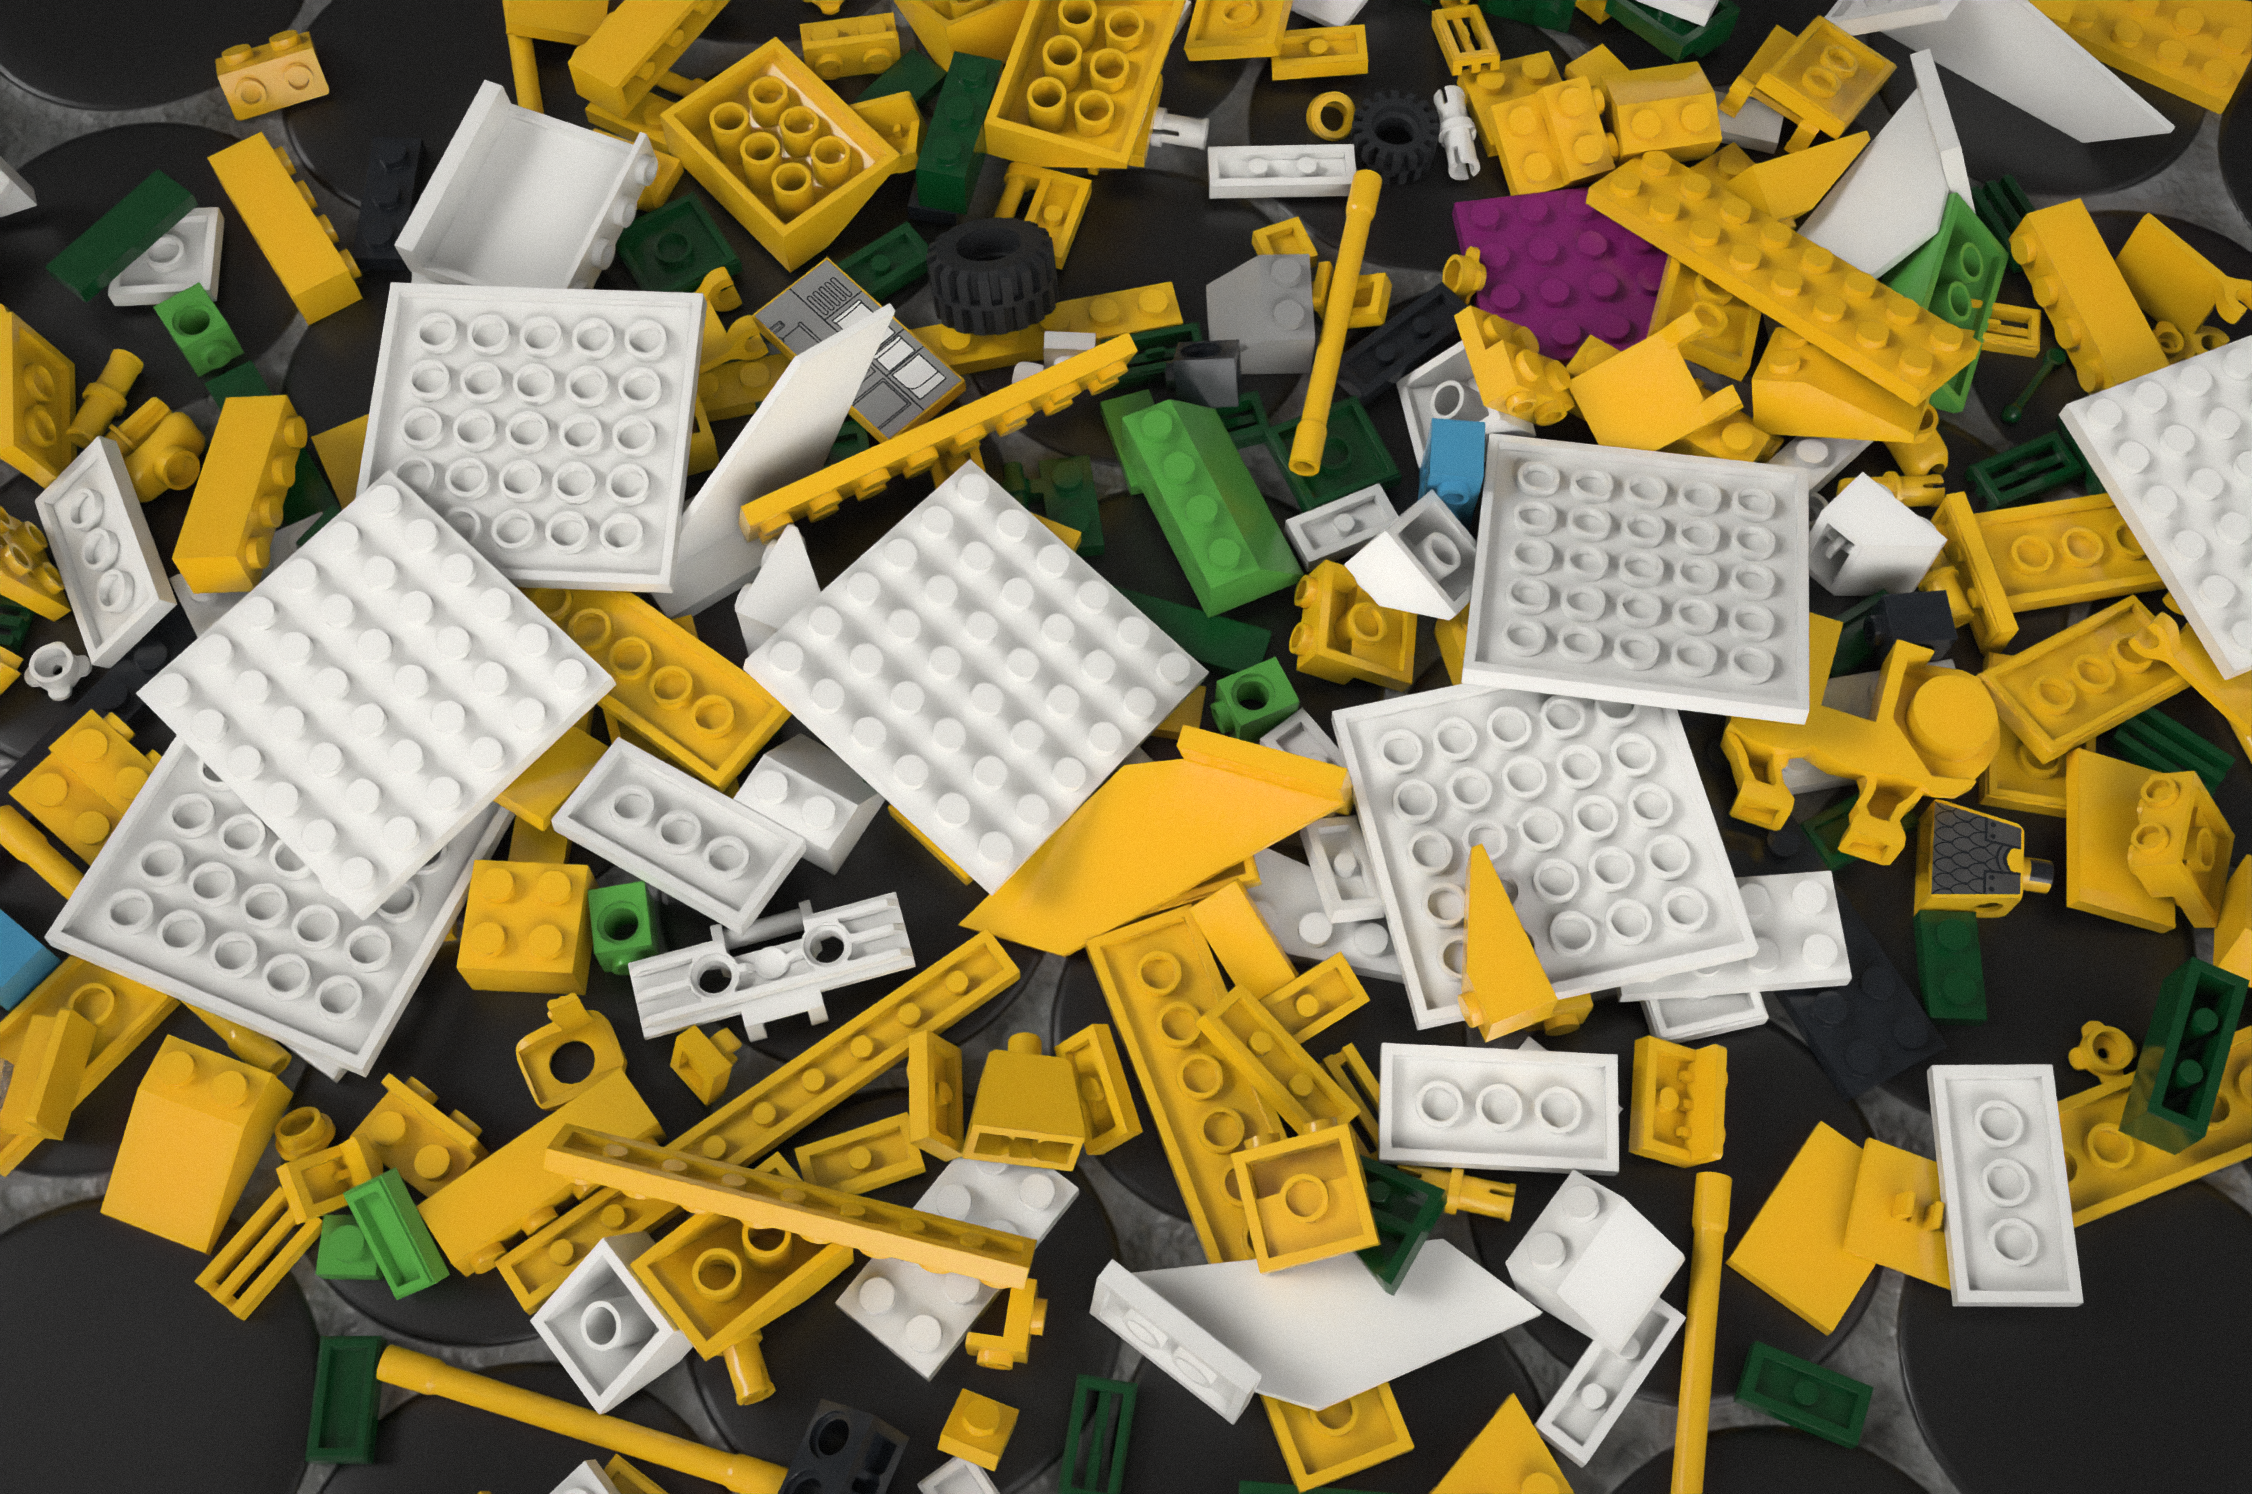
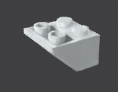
(1871, 542)
(778, 591)

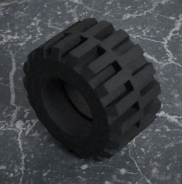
(993, 276)

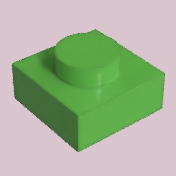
(345, 1251)

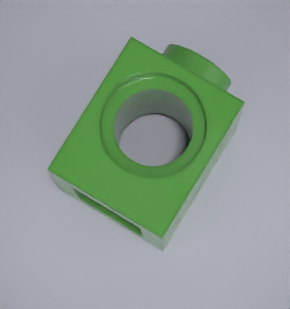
(199, 329)
(1262, 683)
(613, 908)

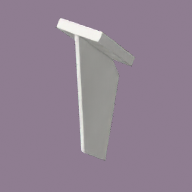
(2015, 56)
(1896, 187)
(777, 447)
(1305, 1329)

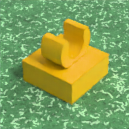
(705, 1062)

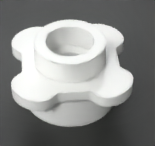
(47, 661)

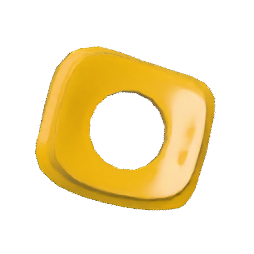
(569, 1024)

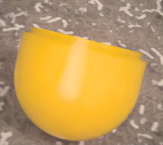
(1330, 99)

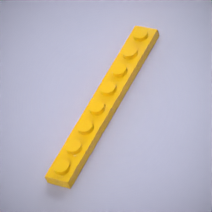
(790, 1205)

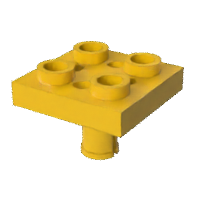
(26, 570)

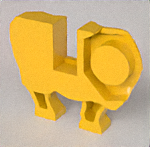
(1923, 737)

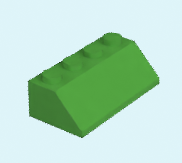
(1943, 278)
(1207, 505)

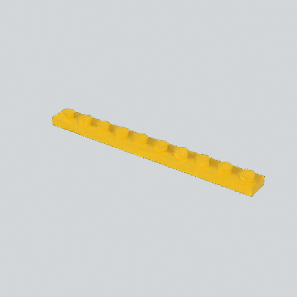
(736, 386)
(773, 1108)

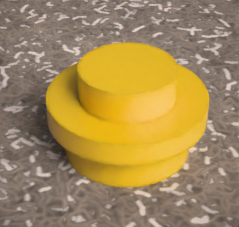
(303, 1133)

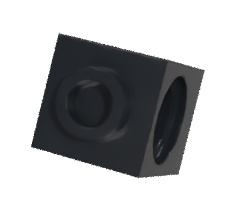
(1206, 373)
(1913, 618)

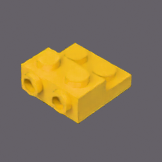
(1553, 138)
(1511, 370)
(1349, 633)
(86, 783)
(2182, 845)
(1305, 1195)

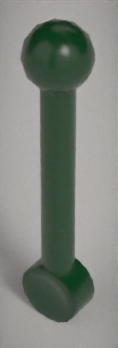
(2053, 360)

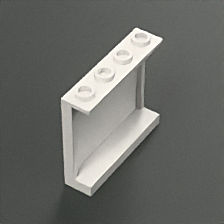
(525, 200)

